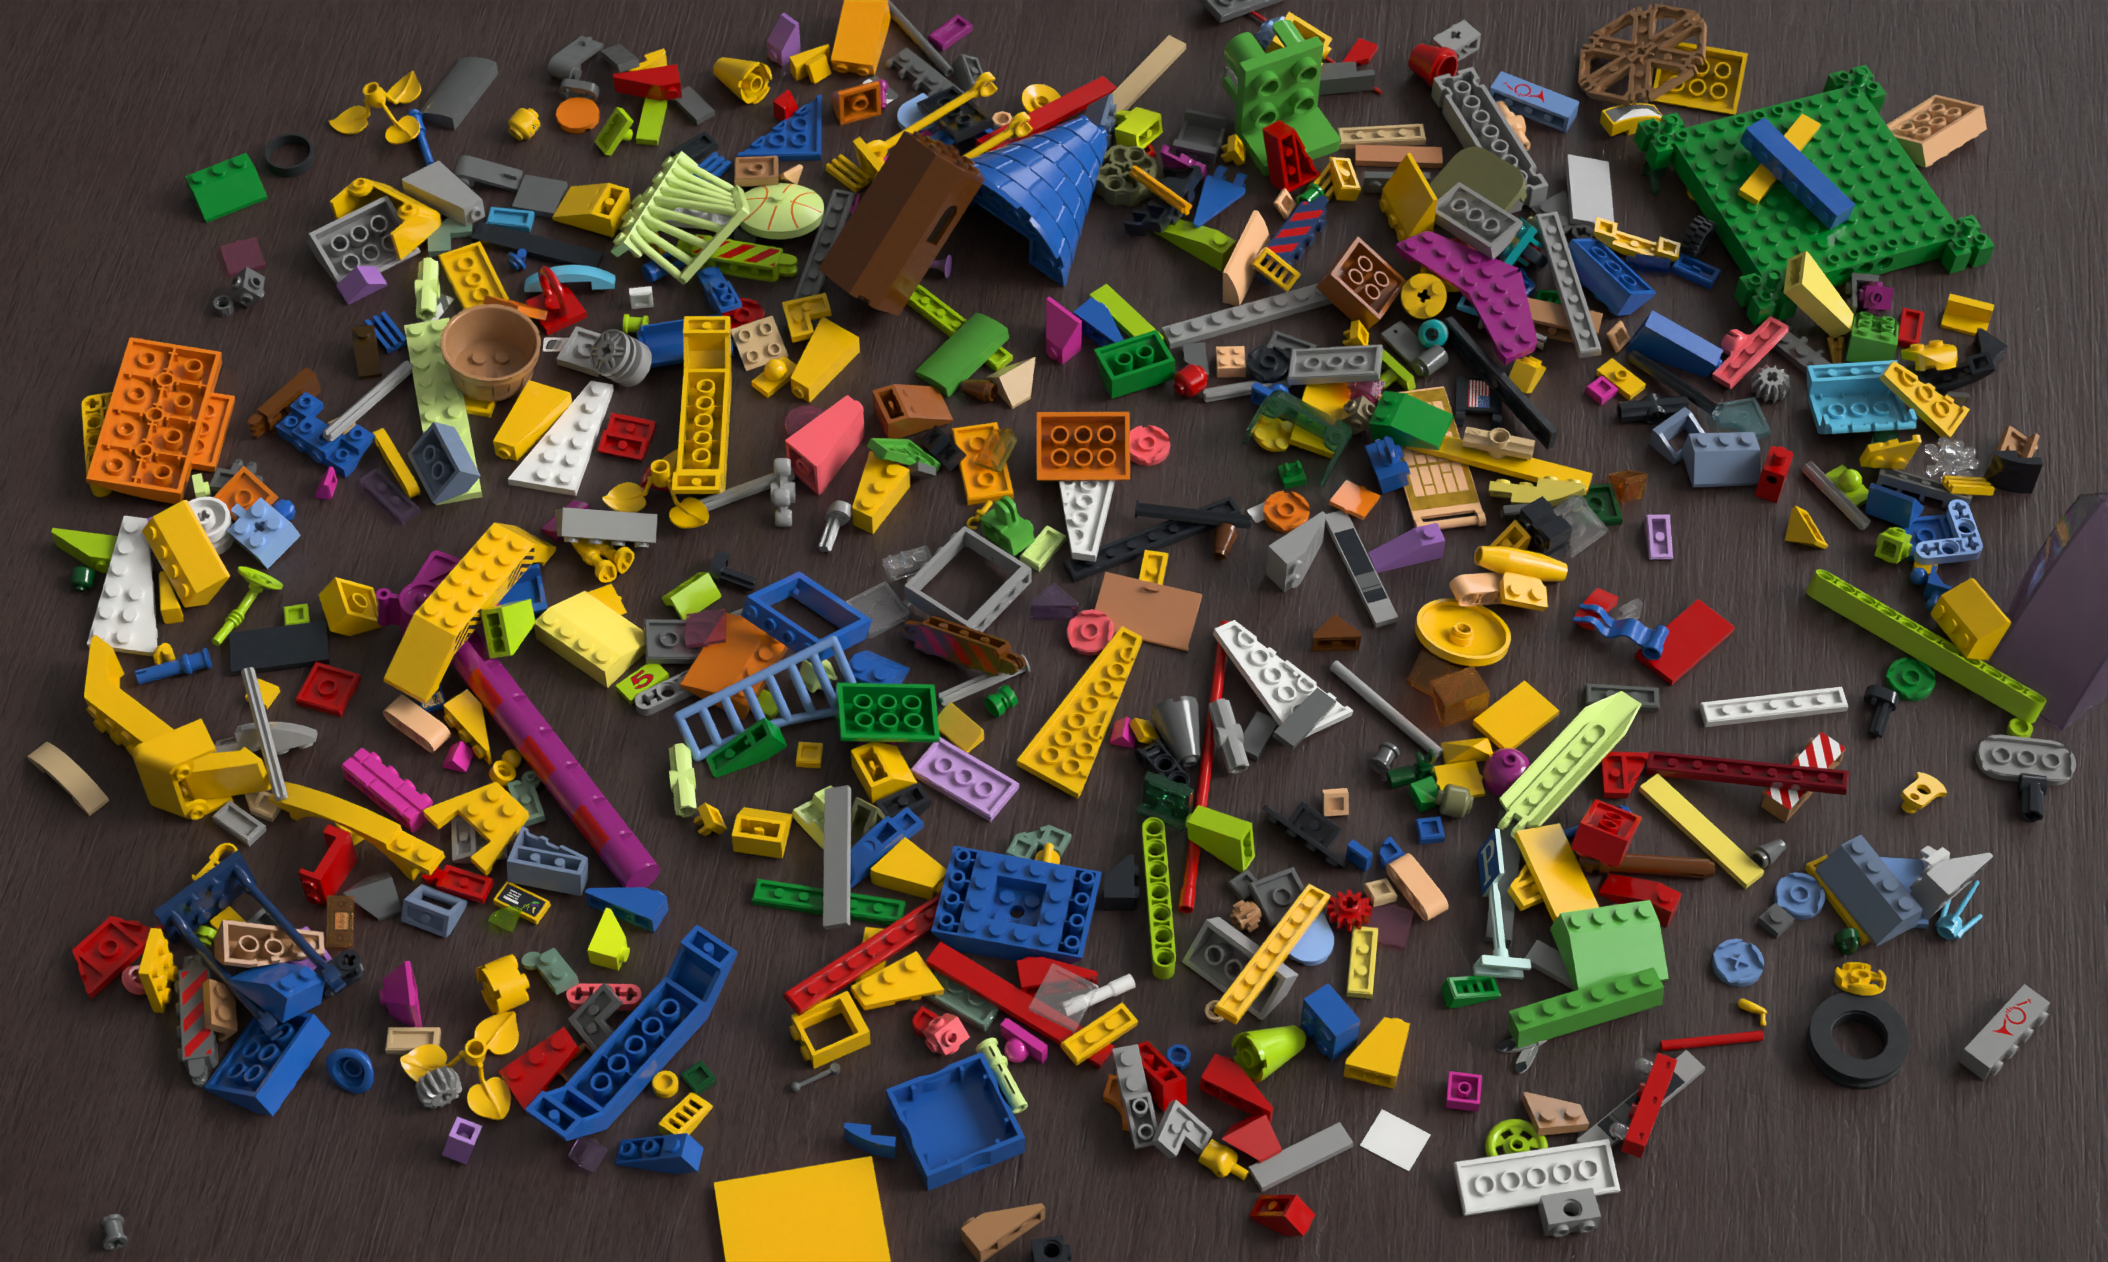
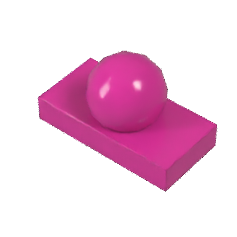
(1021, 1043)

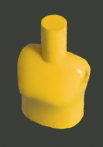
(1222, 1160)

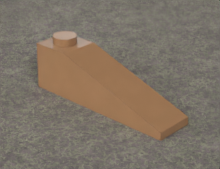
(259, 945)

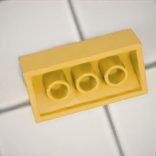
(186, 554)

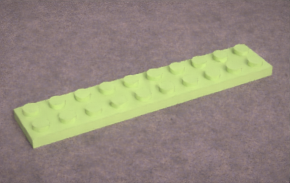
(436, 393)

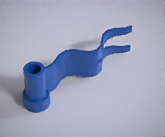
(1649, 639)

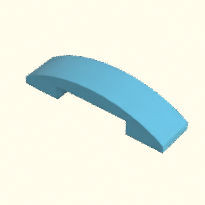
(575, 273)

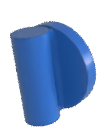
(517, 261)

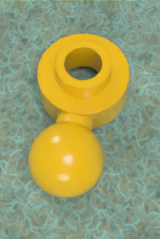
(504, 770)

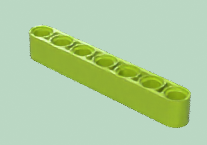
(1158, 907)

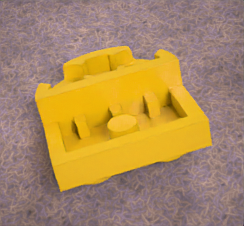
(1932, 355)

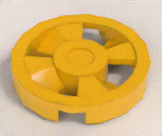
(1856, 979)

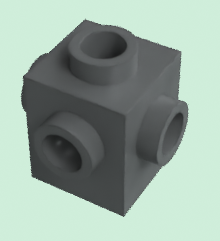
(247, 287)

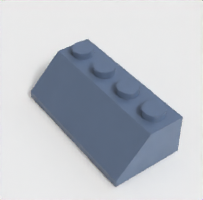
(1869, 891)

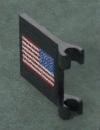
(1476, 397)

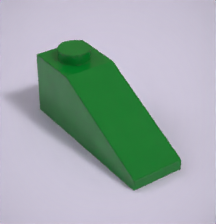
(748, 748)

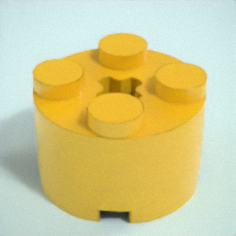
(1435, 291)
(503, 984)

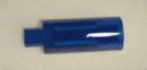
(1649, 263)

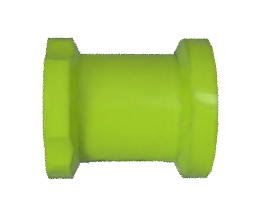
(632, 324)

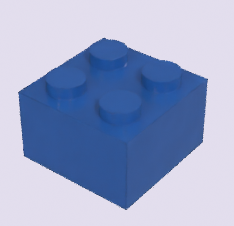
(1329, 1022)

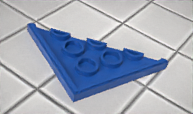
(793, 138)

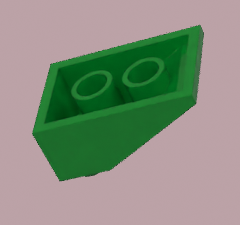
(1409, 421)

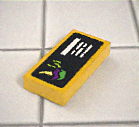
(533, 905)

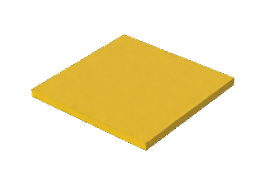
(804, 1215)

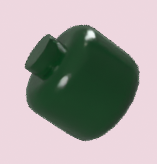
(82, 578)

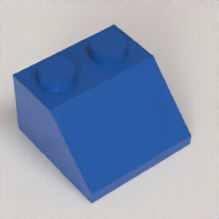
(873, 668)

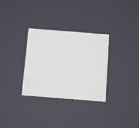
(1395, 1140)

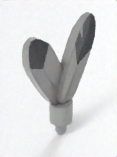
(1526, 1056)

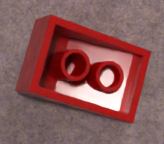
(1605, 833)

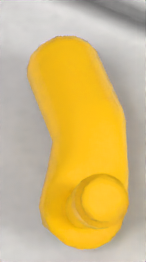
(1753, 1008)

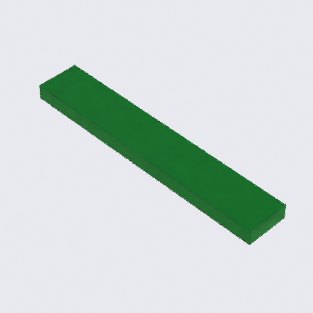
(810, 900)

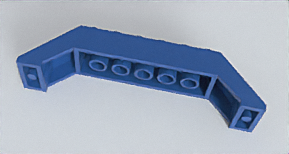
(641, 1042)

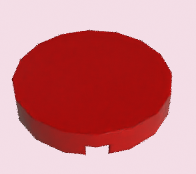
(750, 312)

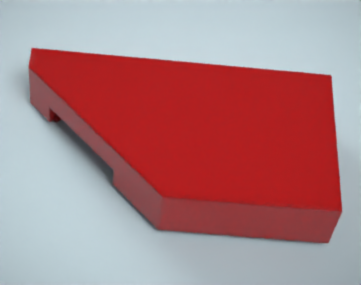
(1361, 52)

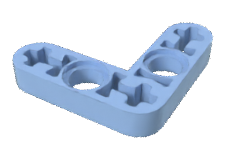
(1957, 544)

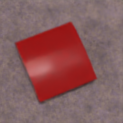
(627, 437)

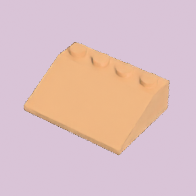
(1937, 128)

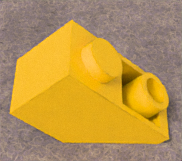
(1527, 373)

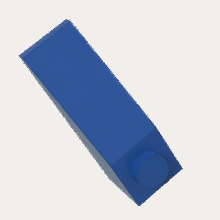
(1098, 323)
(632, 904)

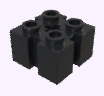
(1546, 528)

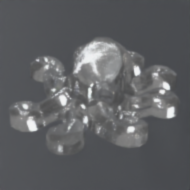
(1951, 458)

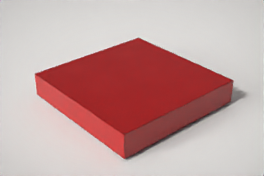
(328, 689)

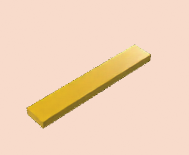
(1762, 179)

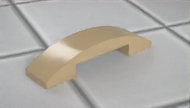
(69, 777)

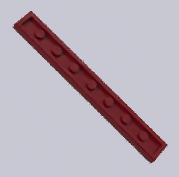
(1748, 772)

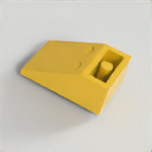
(594, 207)

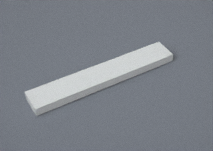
(1773, 706)

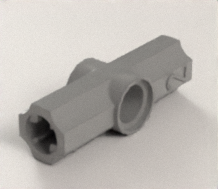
(1228, 736)

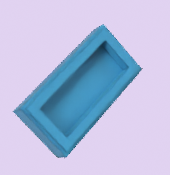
(511, 219)

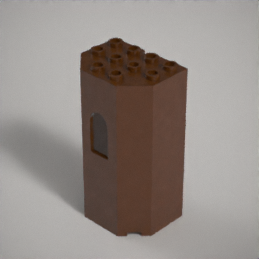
(902, 222)

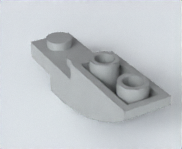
(284, 737)
(1135, 1095)

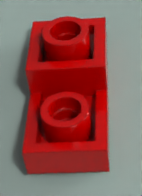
(1600, 598)

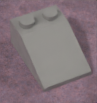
(1293, 553)
(1945, 881)

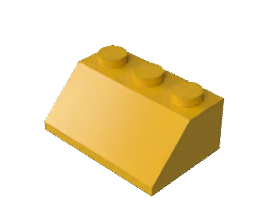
(1971, 620)

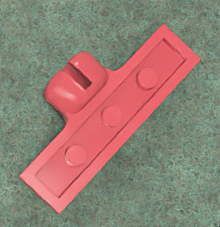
(1747, 350)

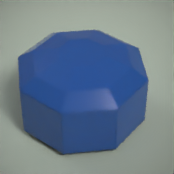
(285, 508)
(1179, 1056)

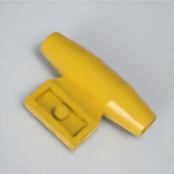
(1522, 574)

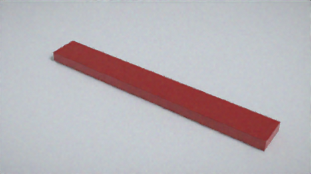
(1058, 110)
(862, 958)
(1002, 995)

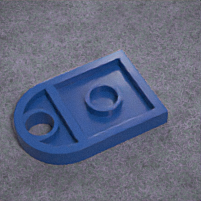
(1930, 528)

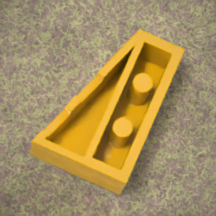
(878, 492)

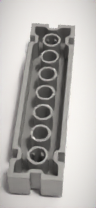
(1482, 124)

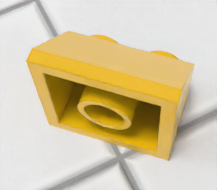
(349, 607)

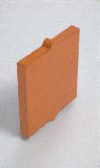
(1354, 499)

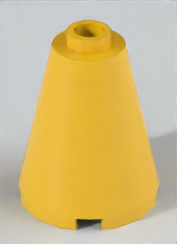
(744, 78)

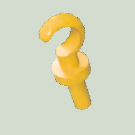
(979, 513)

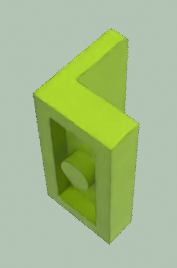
(693, 595)

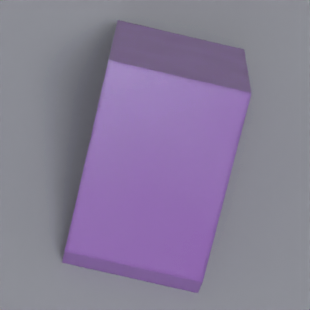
(360, 283)

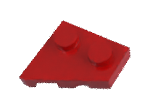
(1621, 772)

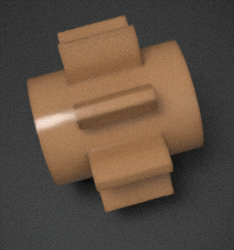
(1245, 916)

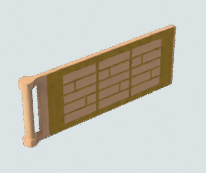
(1438, 484)

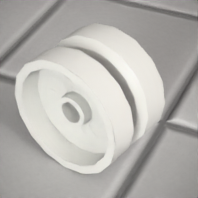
(215, 521)

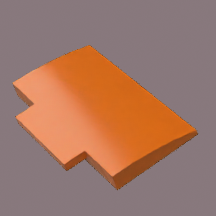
(161, 421)

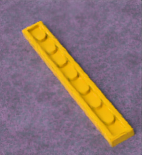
(1513, 466)
(1271, 954)

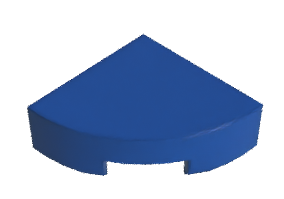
(1389, 852)

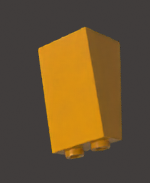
(860, 36)

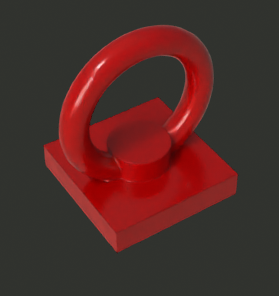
(559, 302)

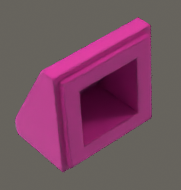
(327, 485)

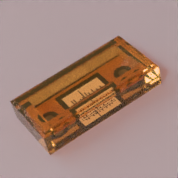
(340, 921)

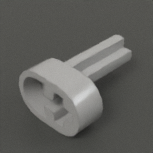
(833, 523)

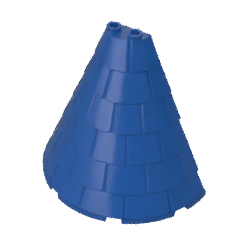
(1045, 189)

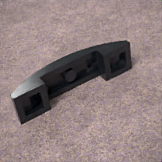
(1964, 374)

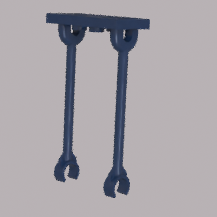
(210, 895)

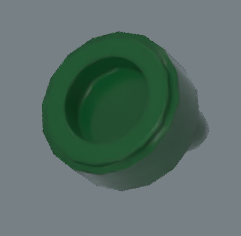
(1847, 938)

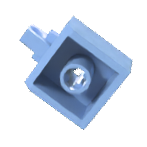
(262, 532)

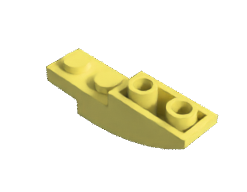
(1548, 487)

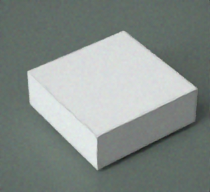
(641, 297)

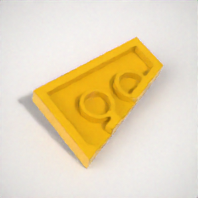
(899, 981)

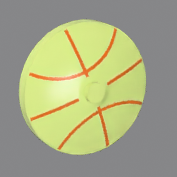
(782, 211)

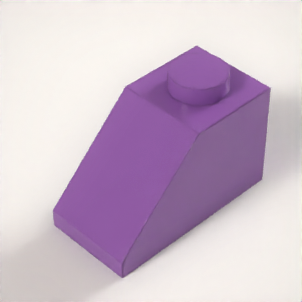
(784, 40)

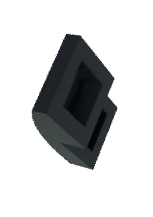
(943, 448)

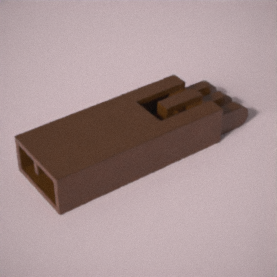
(278, 406)

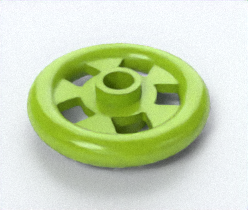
(1516, 1127)

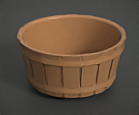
(490, 351)

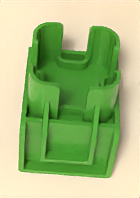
(1277, 88)

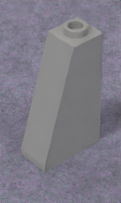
(445, 193)

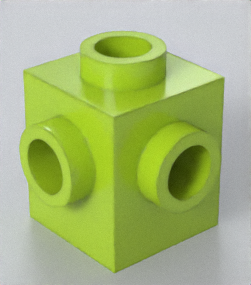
(1893, 545)

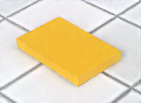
(1516, 717)

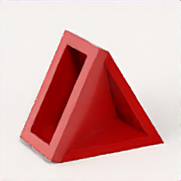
(1254, 1137)

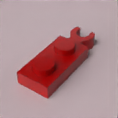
(460, 883)

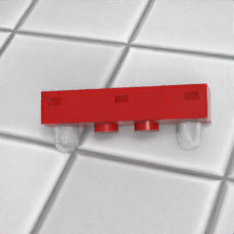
(1646, 1111)

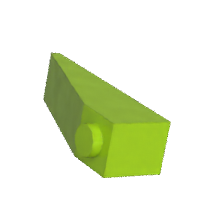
(1201, 242)

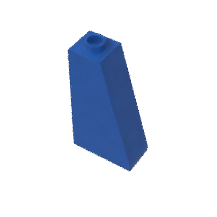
(1675, 346)

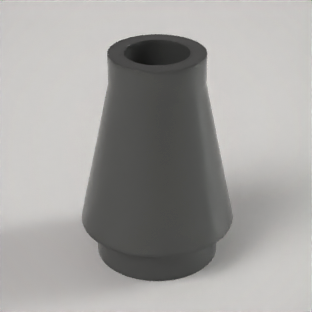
(1767, 853)

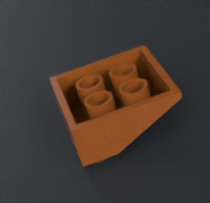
(1361, 283)

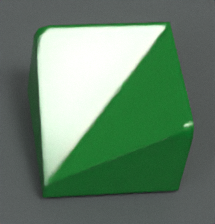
(1424, 794)

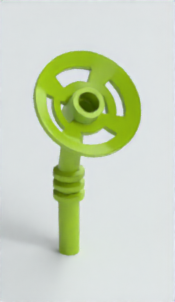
(257, 584)

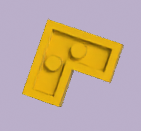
(801, 312)

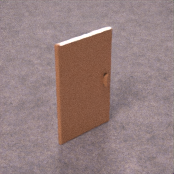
(1158, 617)

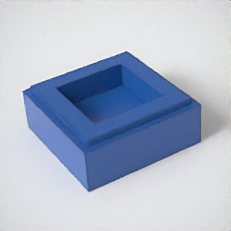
(1429, 830)
(1359, 855)

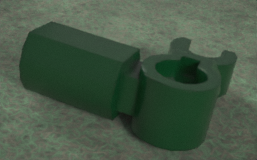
(1407, 774)

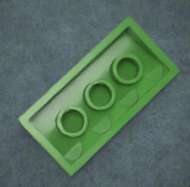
(963, 353)

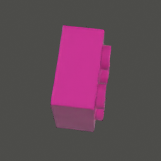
(1463, 1091)

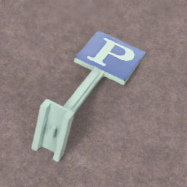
(1491, 871)

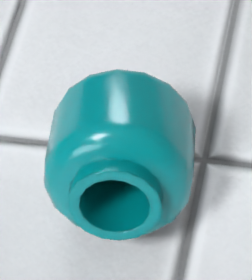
(1427, 338)

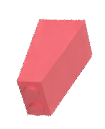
(826, 443)

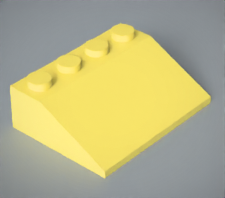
(591, 637)

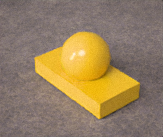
(775, 375)

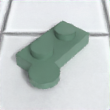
(527, 796)
(552, 969)

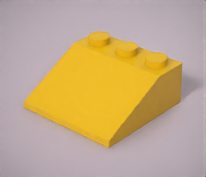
(1409, 200)

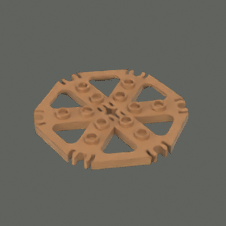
(1656, 51)

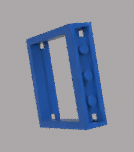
(757, 610)

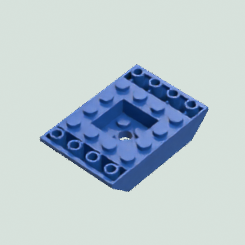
(988, 886)

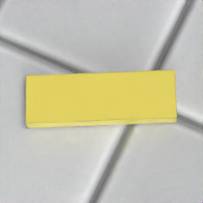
(1362, 962)

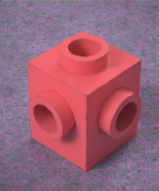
(945, 1034)

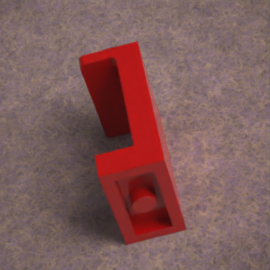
(332, 869)

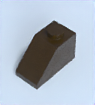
(366, 352)

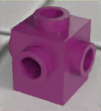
(1882, 299)

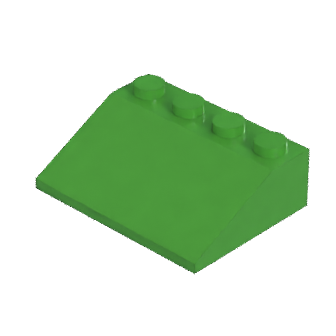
(1610, 942)

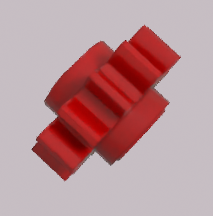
(1349, 910)

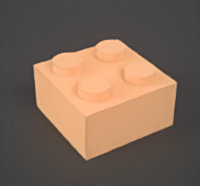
(1230, 361)

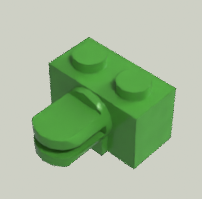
(1006, 527)

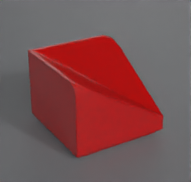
(784, 106)

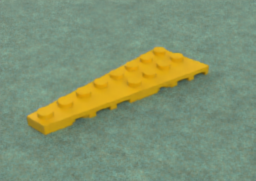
(1073, 734)

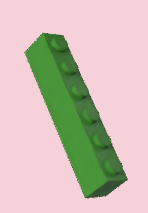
(1585, 1007)

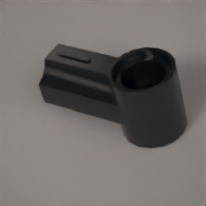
(2032, 792)

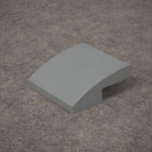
(466, 841)

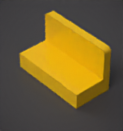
(1966, 315)

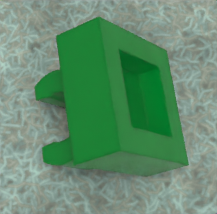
(1291, 475)

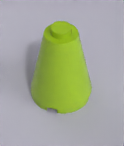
(1267, 1049)

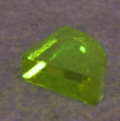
(506, 917)

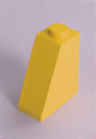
(909, 871)
(1379, 1054)

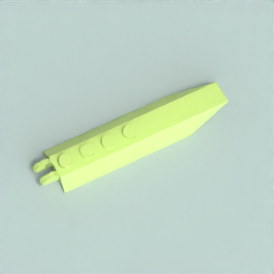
(1567, 761)

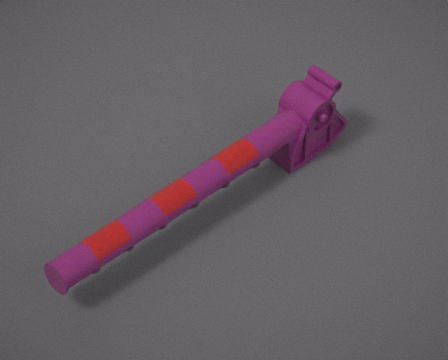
(528, 732)

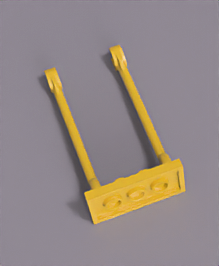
(872, 154)

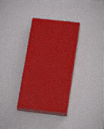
(1688, 642)

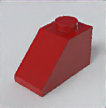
(1283, 1214)

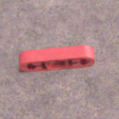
(623, 990)

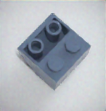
(1102, 113)

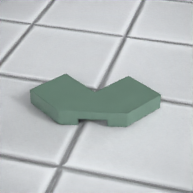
(440, 240)
(1026, 844)

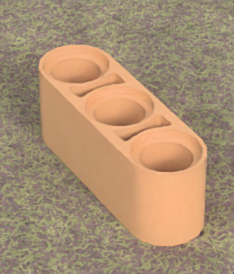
(1476, 589)
(416, 723)
(1417, 887)

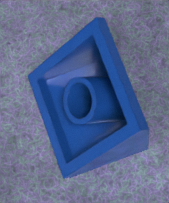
(1892, 506)

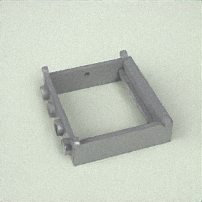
(994, 605)

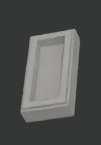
(239, 823)

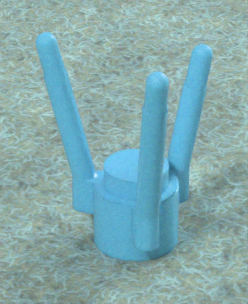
(1951, 925)

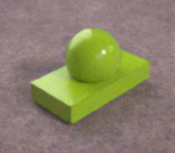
(1850, 483)

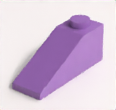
(1410, 548)

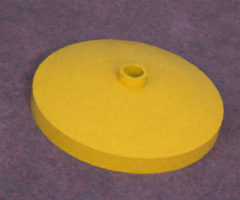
(1462, 633)

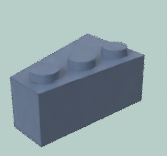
(545, 865)

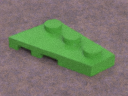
(901, 451)

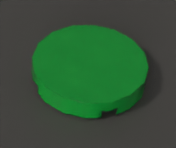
(1910, 679)

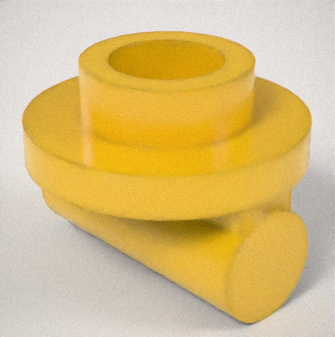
(163, 654)
(1048, 854)

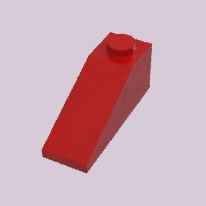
(652, 83)
(1629, 890)
(1033, 970)
(1162, 1078)
(1231, 1085)

